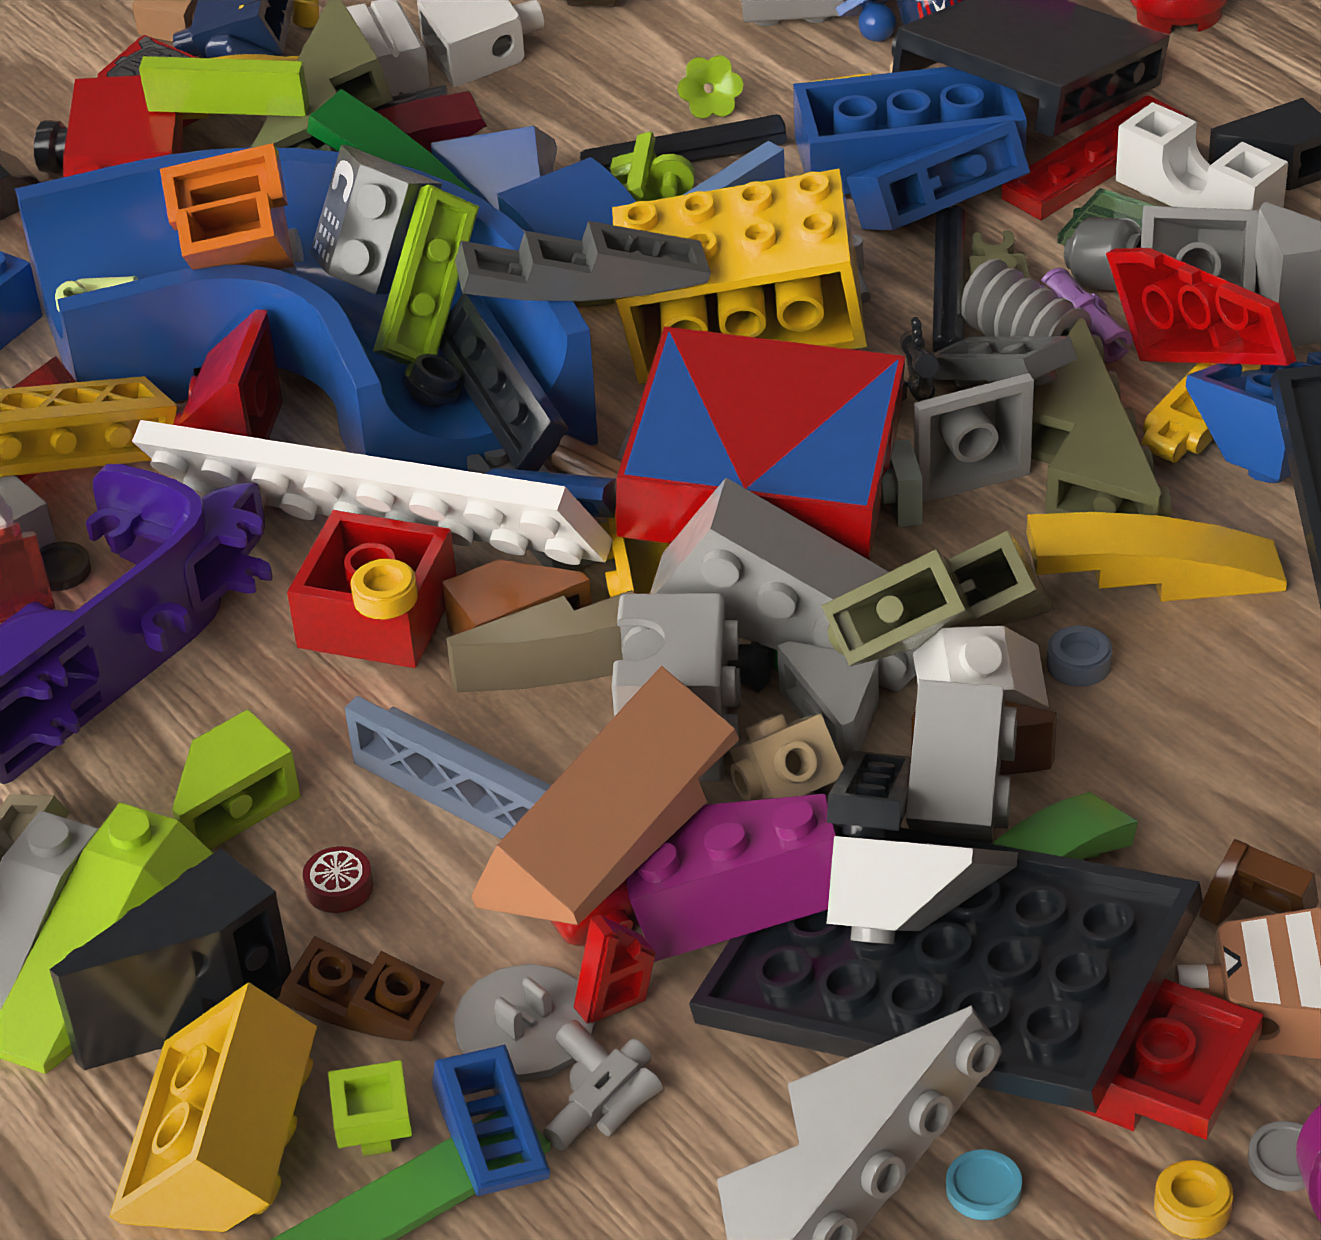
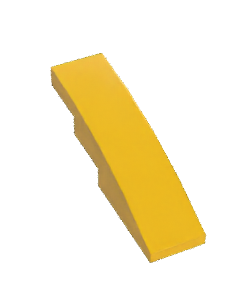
(1137, 549)

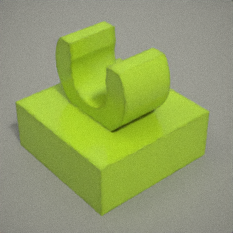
(370, 1106)

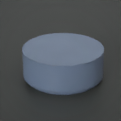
(1079, 655)

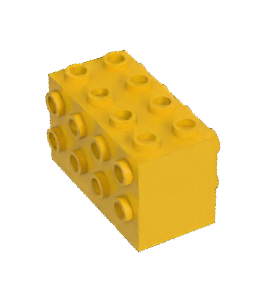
(775, 260)

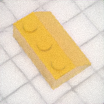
(217, 1117)

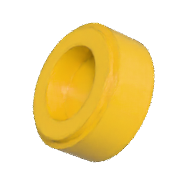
(384, 589)
(1193, 1199)

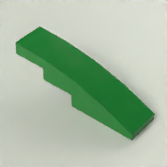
(352, 123)

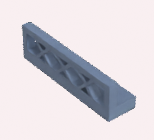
(440, 767)

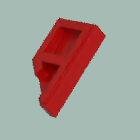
(613, 970)

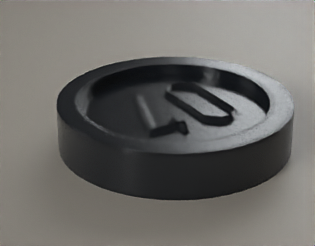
(65, 564)

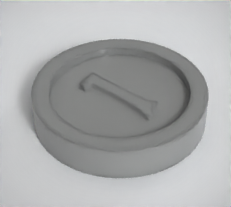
(1274, 1155)

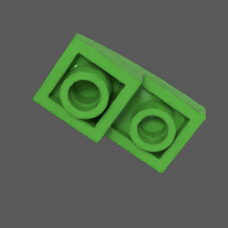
(1073, 829)

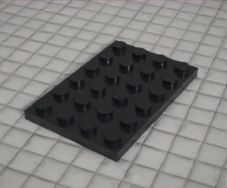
(1046, 955)

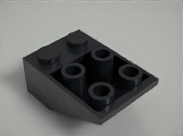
(171, 962)

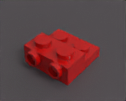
(1182, 1061)

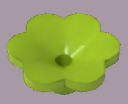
(723, 82)

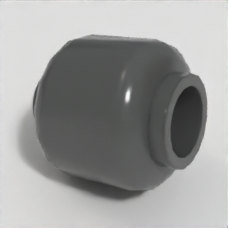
(1088, 247)

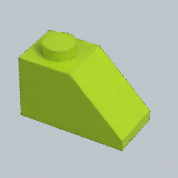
(234, 780)

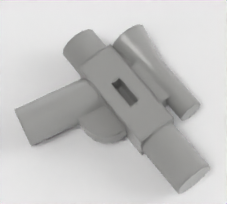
(602, 1085)

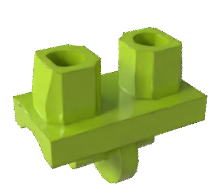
(652, 176)

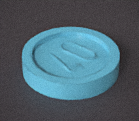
(983, 1184)

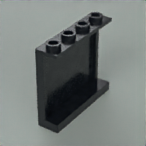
(1048, 49)

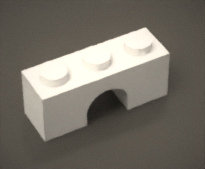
(1163, 162)

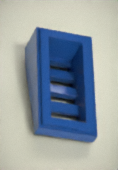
(476, 1073)

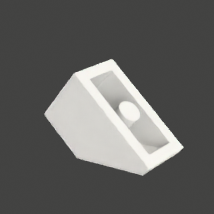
(986, 658)

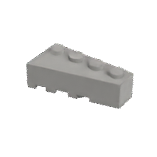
(769, 573)

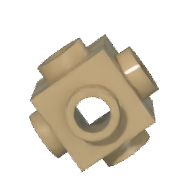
(785, 758)

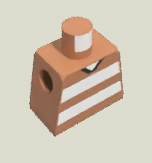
(1273, 970)

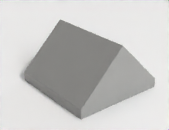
(1291, 269)

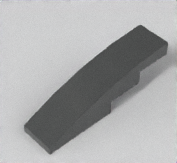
(602, 266)

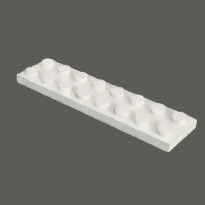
(318, 480)

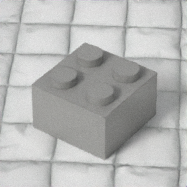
(957, 760)

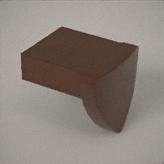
(1259, 879)

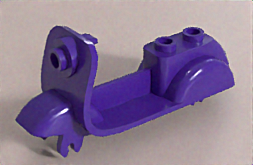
(75, 664)

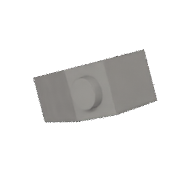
(30, 884)

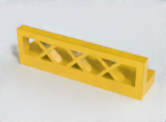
(77, 424)

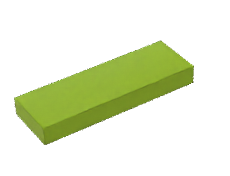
(224, 86)
(425, 276)

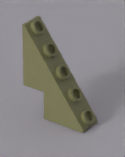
(332, 60)
(1092, 439)
(912, 603)

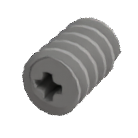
(1008, 304)

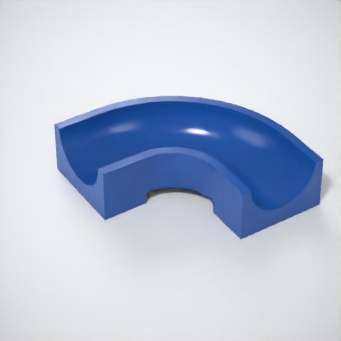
(319, 325)

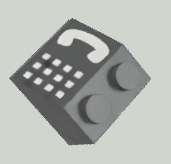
(366, 219)

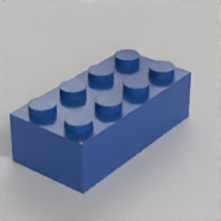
(886, 115)

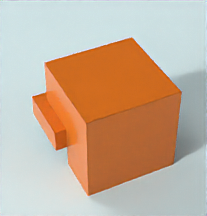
(230, 209)

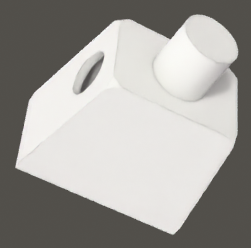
(476, 35)

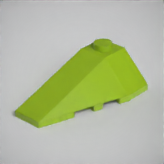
(118, 870)

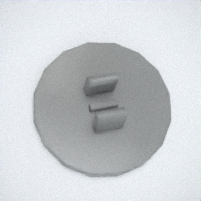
(524, 1011)

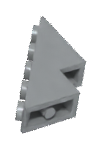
(859, 1133)

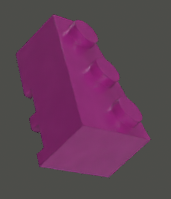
(735, 873)

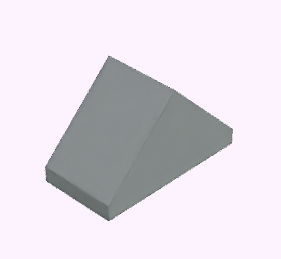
(823, 682)

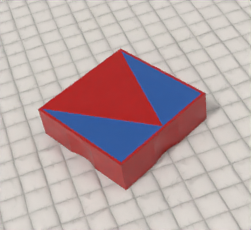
(771, 415)

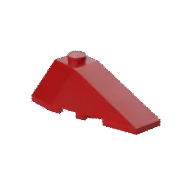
(1194, 315)

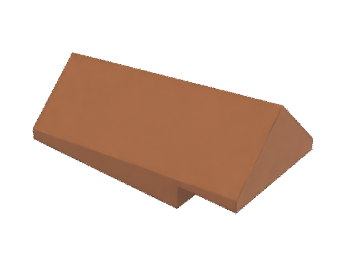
(608, 807)

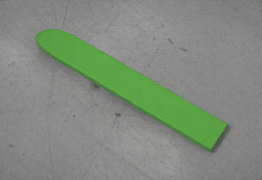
(403, 1196)

